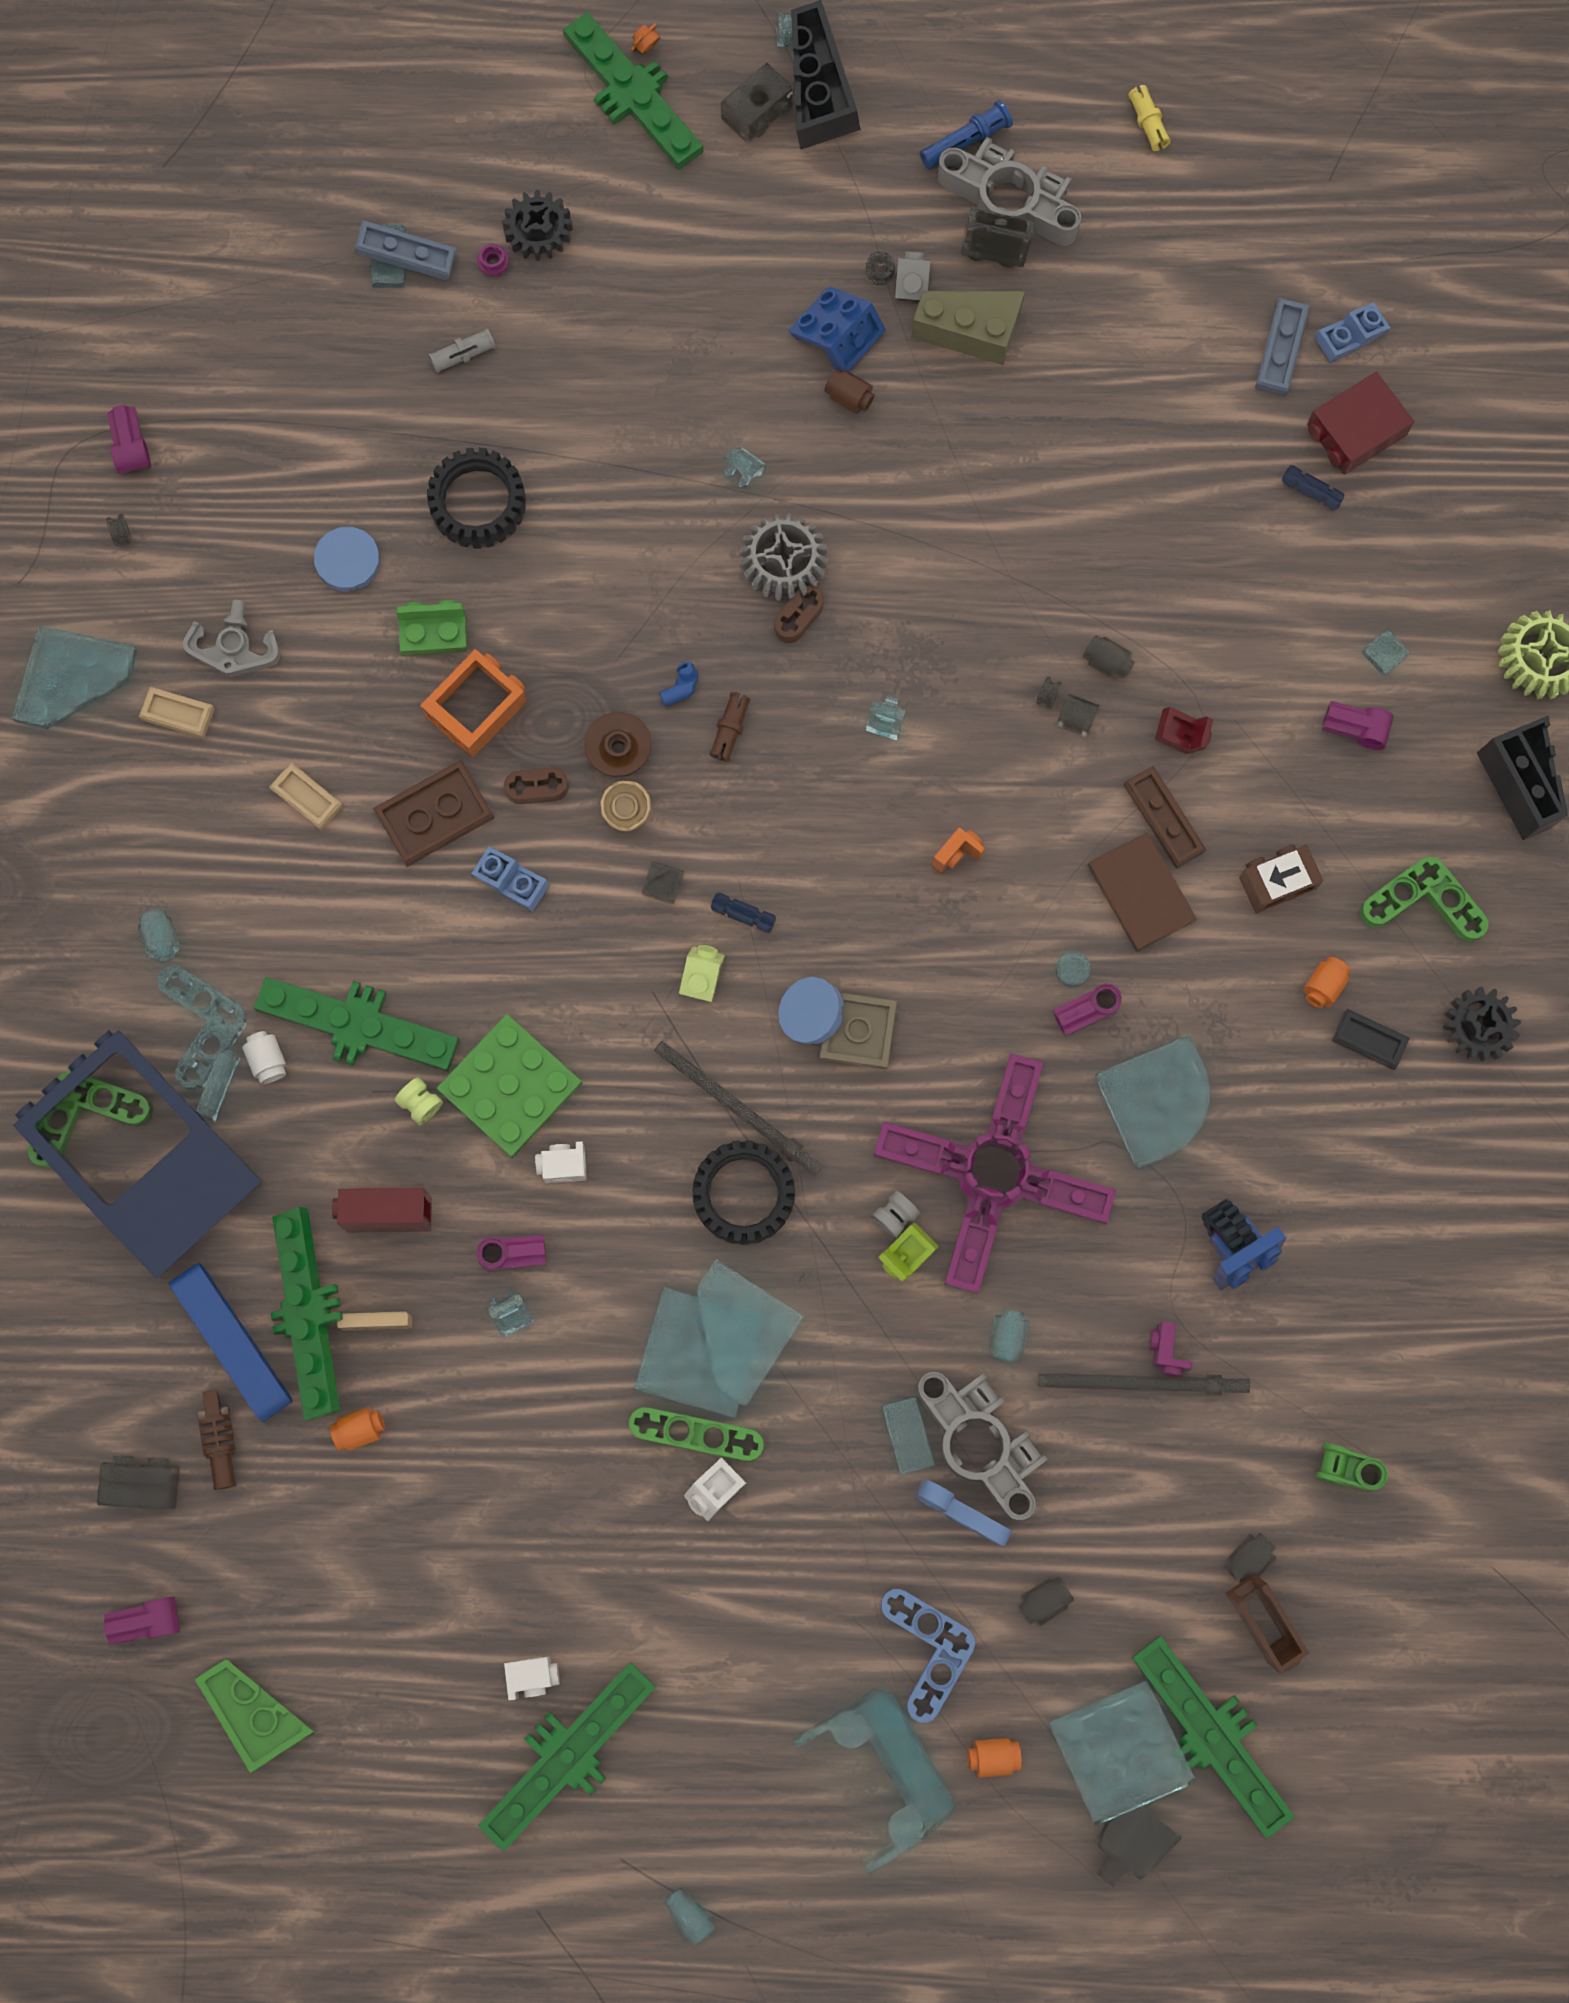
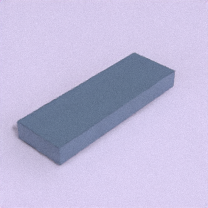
(405, 250)
(1282, 346)

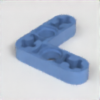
(944, 1502)
(942, 1653)

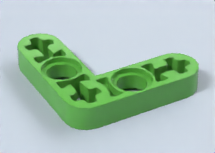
(1433, 891)
(74, 1104)

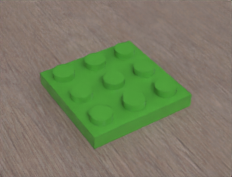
(509, 1086)

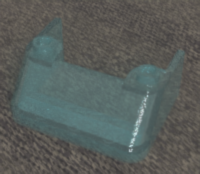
(884, 1724)

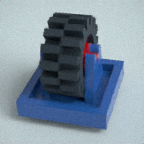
(1239, 1244)

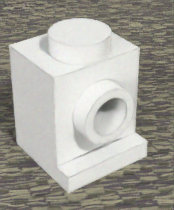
(562, 1163)
(530, 1676)

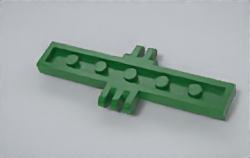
(632, 91)
(356, 1023)
(306, 1314)
(1213, 1736)
(566, 1756)

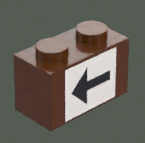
(1280, 878)

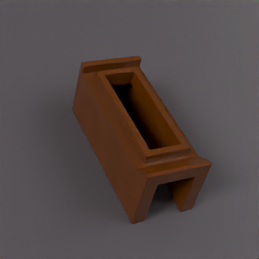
(1286, 1651)

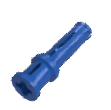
(977, 129)

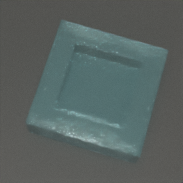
(1385, 652)

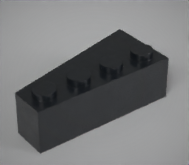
(821, 87)

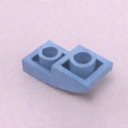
(1352, 333)
(510, 879)

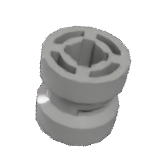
(900, 1208)

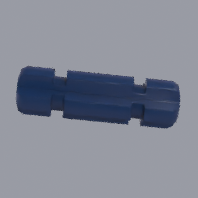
(1313, 487)
(743, 912)

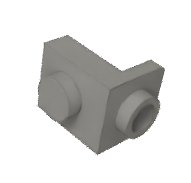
(912, 275)

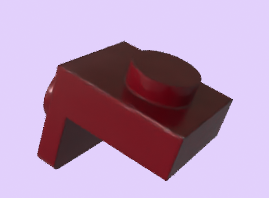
(1183, 731)

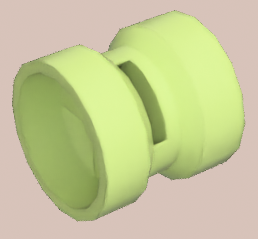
(418, 1101)

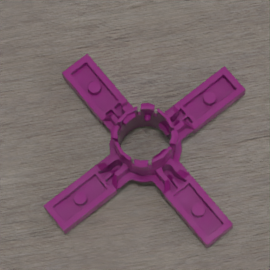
(985, 1204)

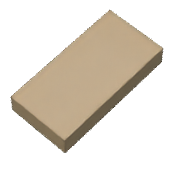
(176, 712)
(306, 796)
(375, 1321)

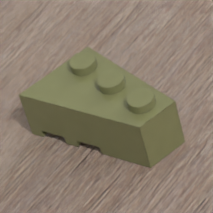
(969, 321)

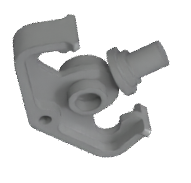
(231, 651)

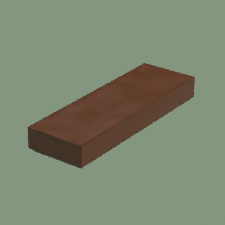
(1164, 817)

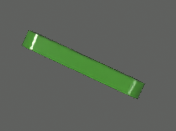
(697, 1429)

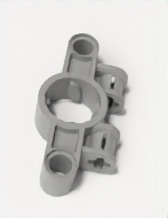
(996, 166)
(999, 1478)

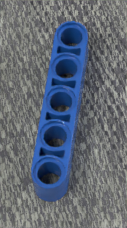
(230, 1342)

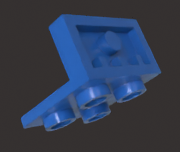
(840, 326)

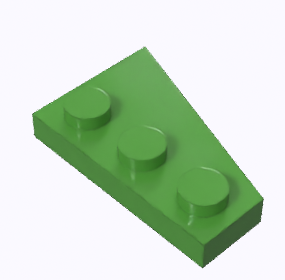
(250, 1716)

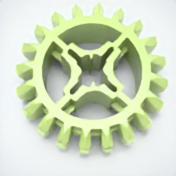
(1518, 655)

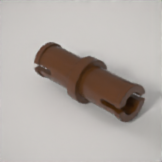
(729, 726)

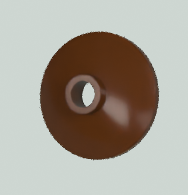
(612, 730)

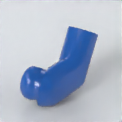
(684, 685)

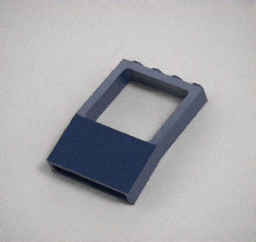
(175, 1198)

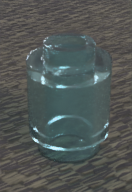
(158, 935)
(1009, 1336)

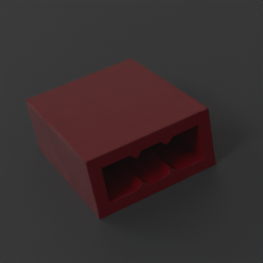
(1359, 423)
(383, 1210)

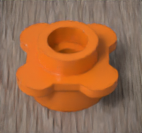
(645, 38)

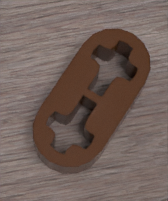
(804, 618)
(535, 778)

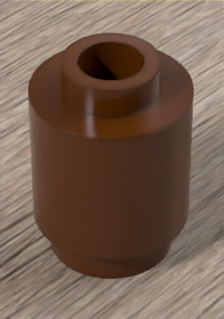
(849, 391)

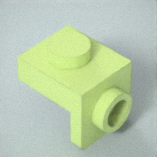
(701, 972)

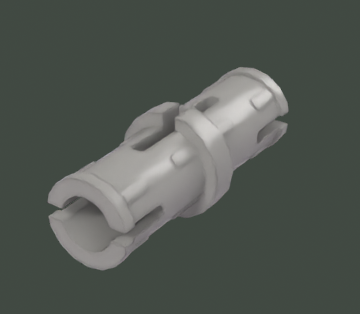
(483, 341)

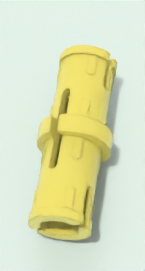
(1149, 118)

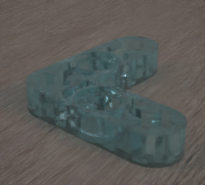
(213, 1027)

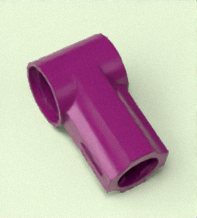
(128, 447)
(1367, 726)
(1085, 1010)
(517, 1252)
(151, 1620)

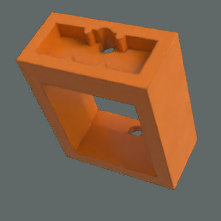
(475, 741)

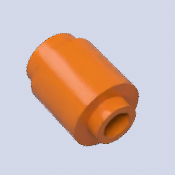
(1327, 982)
(357, 1429)
(994, 1757)

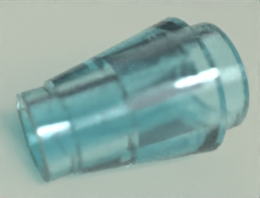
(690, 1917)

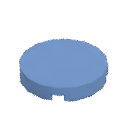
(347, 559)
(811, 1011)

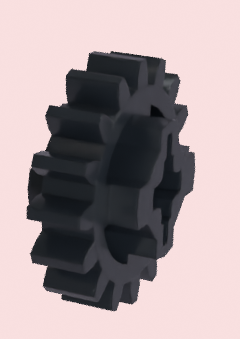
(537, 225)
(1468, 1021)

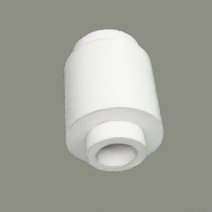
(264, 1057)

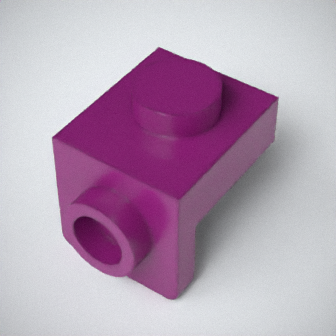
(1163, 1343)

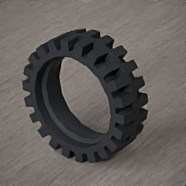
(467, 463)
(750, 1151)

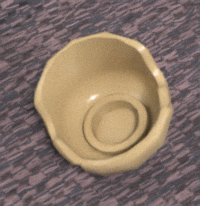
(625, 805)

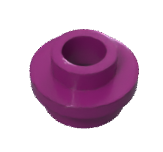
(489, 252)

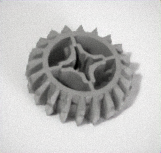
(772, 560)

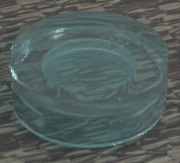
(783, 29)
(1072, 969)

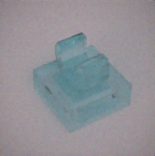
(745, 463)
(886, 718)
(510, 1314)

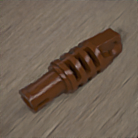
(217, 1439)

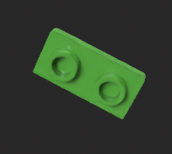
(432, 628)

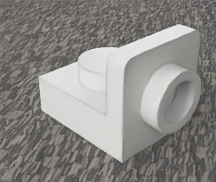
(713, 1489)

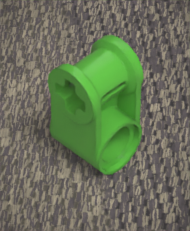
(1348, 1468)

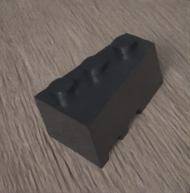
(1526, 777)

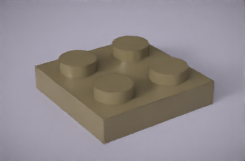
(863, 1033)

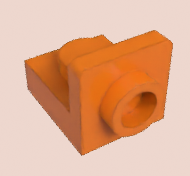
(951, 851)

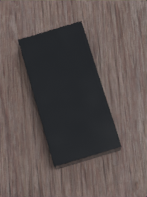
(1370, 1039)

